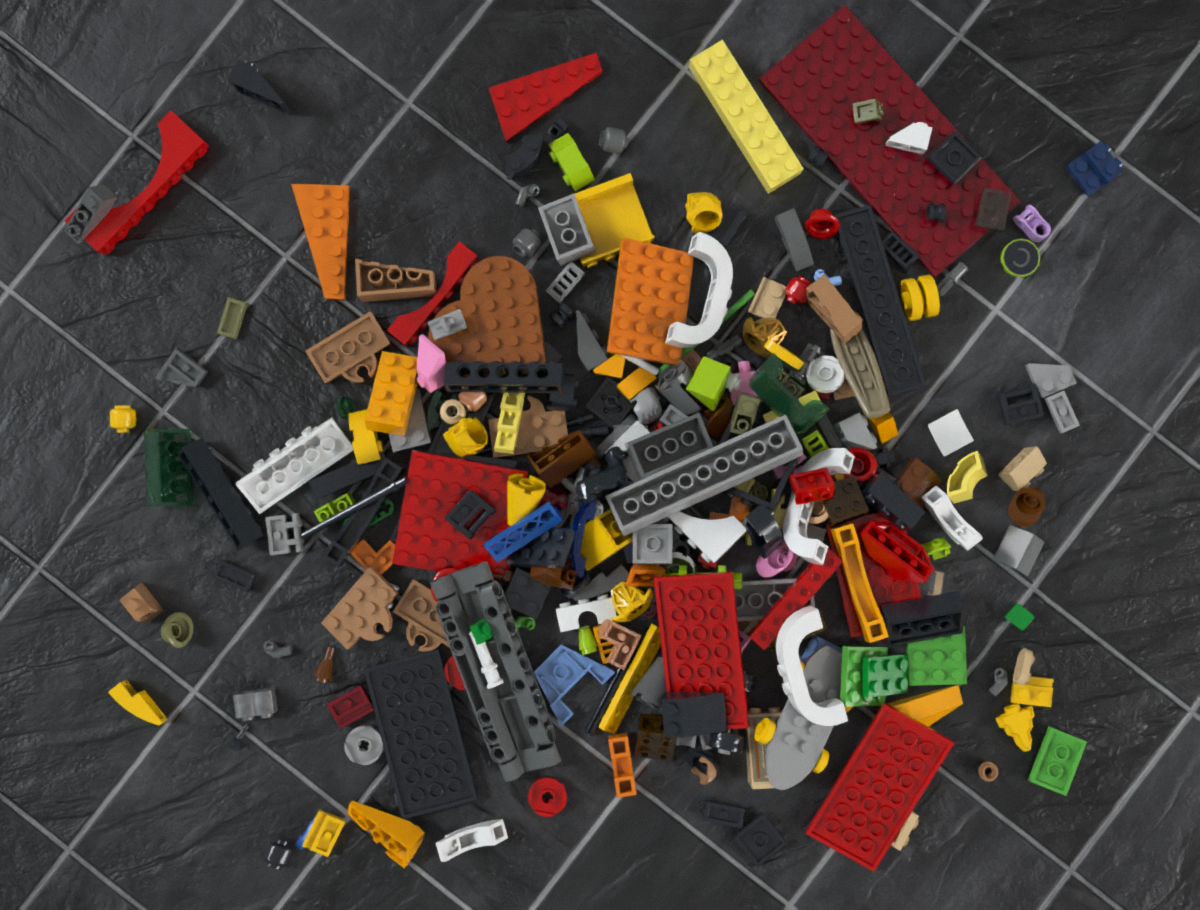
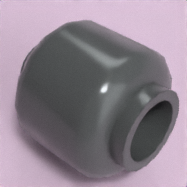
(613, 140)
(526, 242)

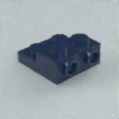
(1095, 168)

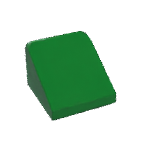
(1019, 617)

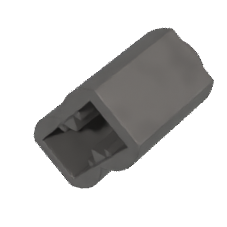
(255, 703)

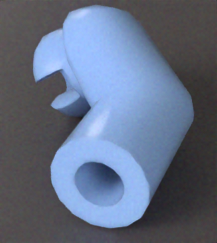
(836, 281)

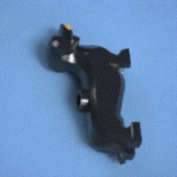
(604, 480)

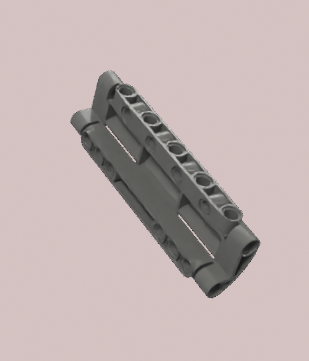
(519, 700)

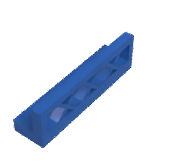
(523, 535)

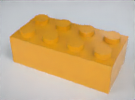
(392, 394)

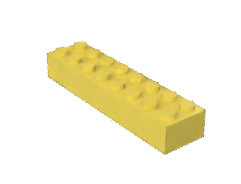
(745, 116)

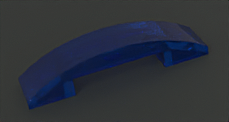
(577, 559)

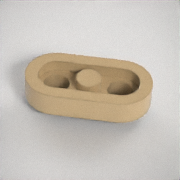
(1022, 668)

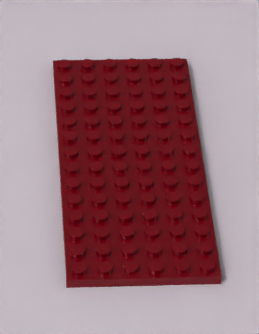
(847, 66)

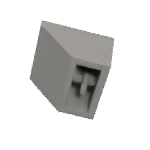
(855, 433)

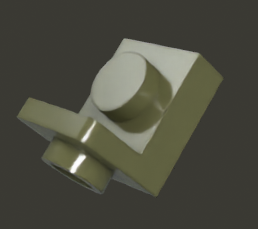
(868, 111)

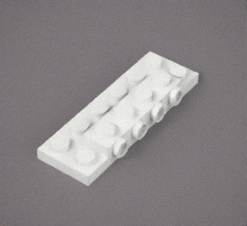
(294, 464)

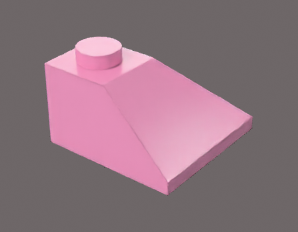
(430, 365)

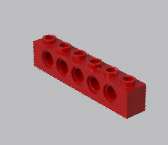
(793, 599)

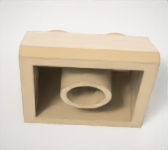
(1023, 468)

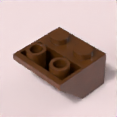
(555, 577)

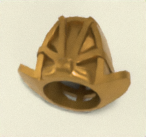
(762, 331)

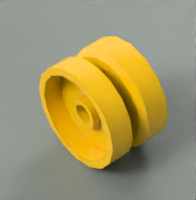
(919, 297)

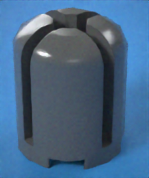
(669, 386)

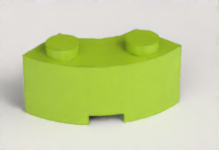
(571, 162)

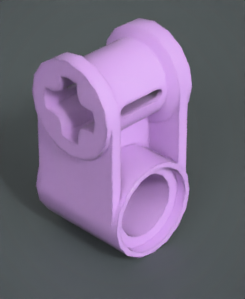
(1031, 223)

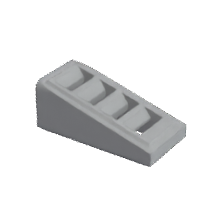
(571, 266)

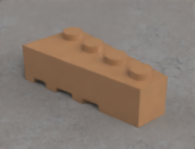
(392, 282)

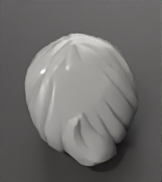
(648, 406)

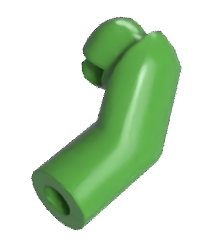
(525, 622)

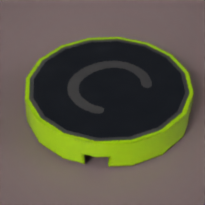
(1020, 258)

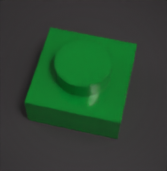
(481, 631)

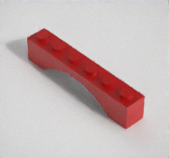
(409, 325)

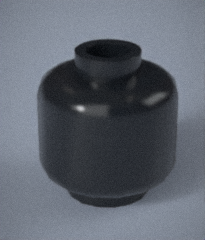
(278, 854)

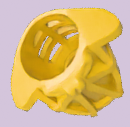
(701, 212)
(466, 437)
(629, 600)

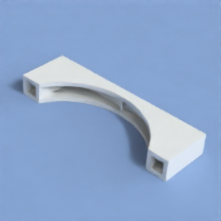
(710, 536)

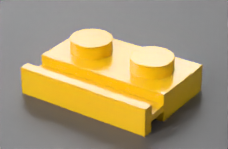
(1035, 692)
(323, 833)

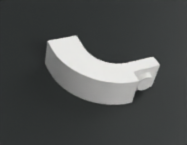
(949, 519)
(471, 837)

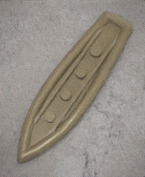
(862, 373)

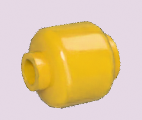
(122, 418)

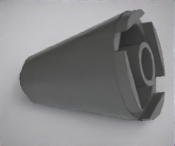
(652, 685)

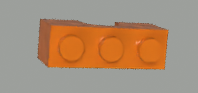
(622, 765)

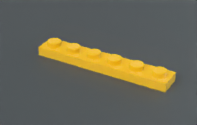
(636, 670)

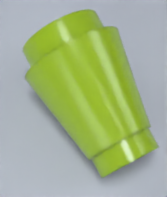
(587, 642)

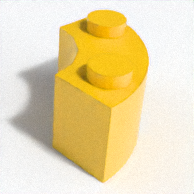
(366, 442)

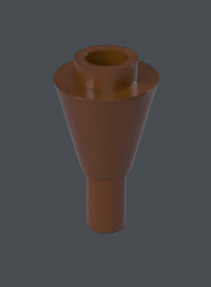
(324, 670)

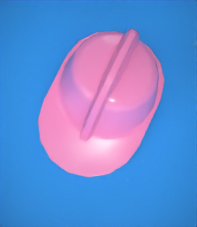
(780, 560)

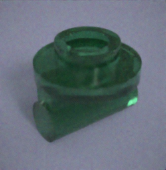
(344, 406)

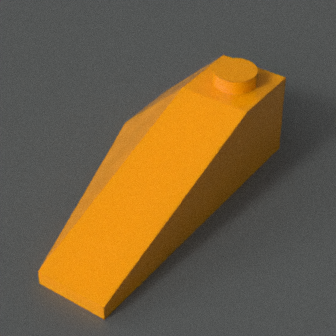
(931, 705)
(394, 833)

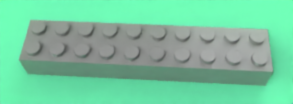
(704, 475)

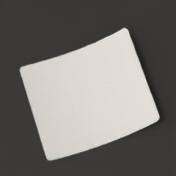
(950, 432)

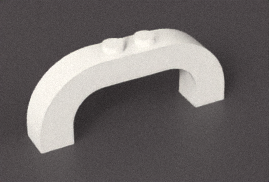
(715, 309)
(797, 516)
(787, 646)

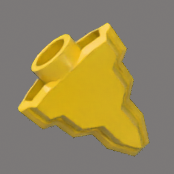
(1018, 724)

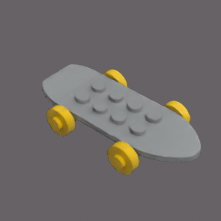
(796, 742)

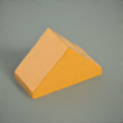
(612, 367)
(884, 427)

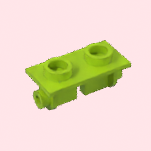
(938, 548)

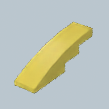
(509, 422)

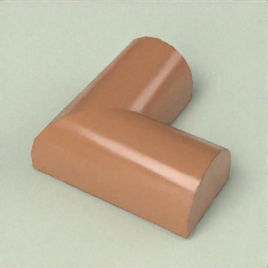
(623, 640)

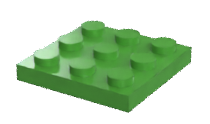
(938, 661)
(852, 675)

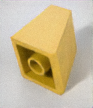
(602, 539)

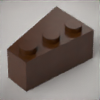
(562, 458)

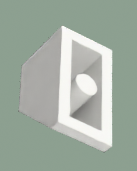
(912, 138)

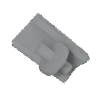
(447, 324)

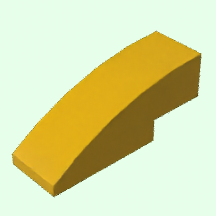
(138, 703)

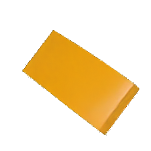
(635, 383)

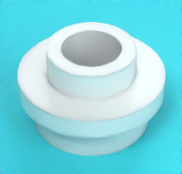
(733, 382)

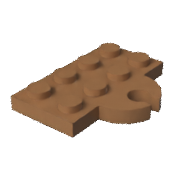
(350, 350)
(535, 429)
(362, 610)
(419, 610)

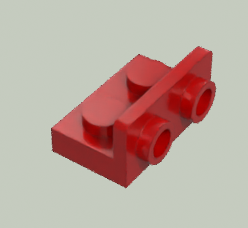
(812, 486)

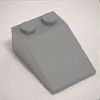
(567, 229)
(417, 432)

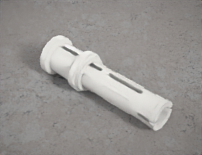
(488, 667)

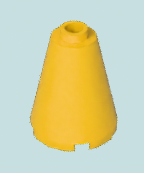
(523, 496)

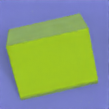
(709, 382)

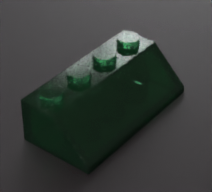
(165, 474)

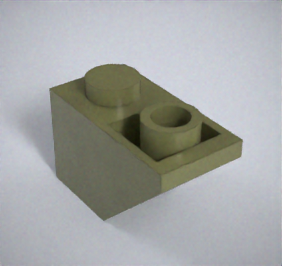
(744, 412)

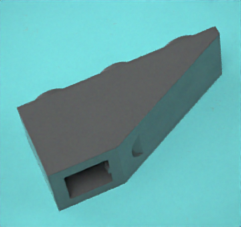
(91, 210)
(588, 348)

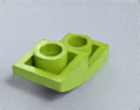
(334, 507)

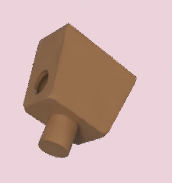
(140, 603)

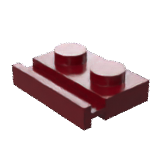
(350, 706)

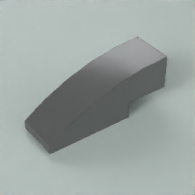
(794, 239)
(601, 583)

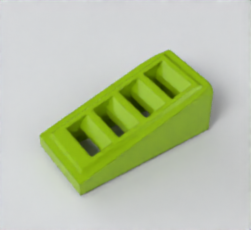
(808, 438)

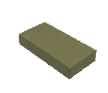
(232, 318)

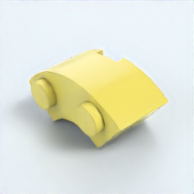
(965, 477)

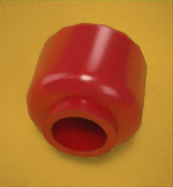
(797, 290)

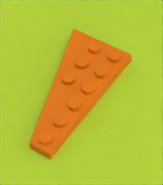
(325, 221)

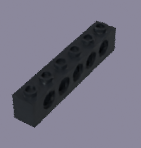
(512, 383)

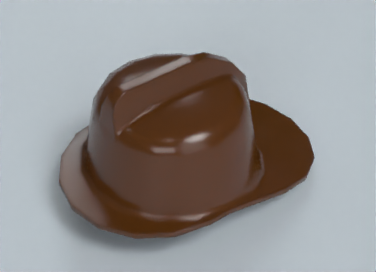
(1027, 506)

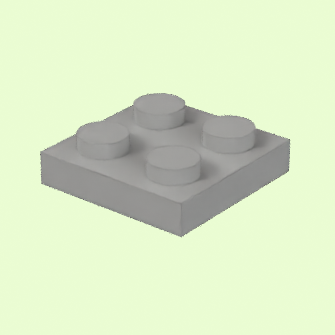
(653, 544)

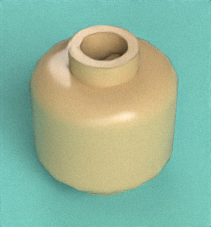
(447, 407)

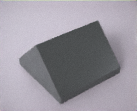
(1019, 550)

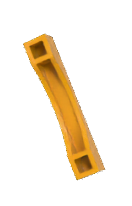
(854, 571)

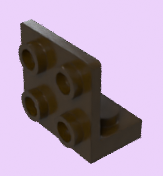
(846, 503)
(651, 739)

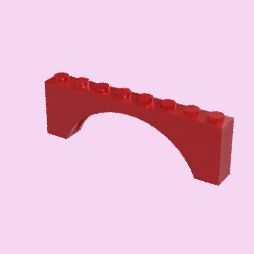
(179, 152)

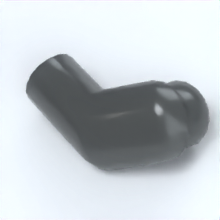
(525, 193)
(275, 651)

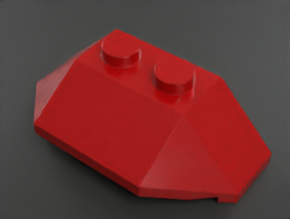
(897, 552)

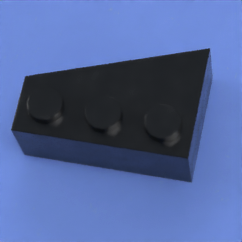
(891, 502)

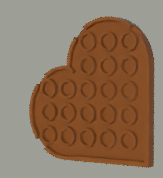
(499, 313)

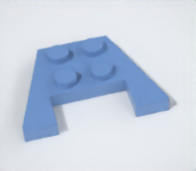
(562, 672)

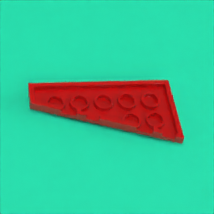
(536, 94)

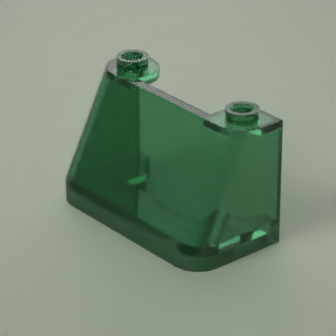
(780, 400)

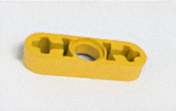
(784, 354)

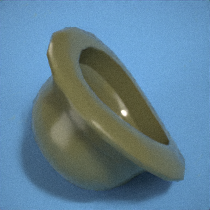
(177, 629)

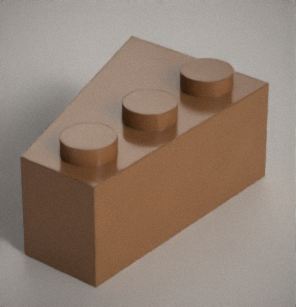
(833, 309)

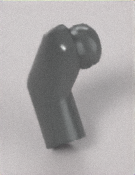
(1001, 681)

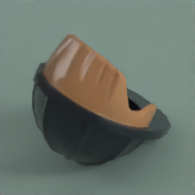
(703, 764)

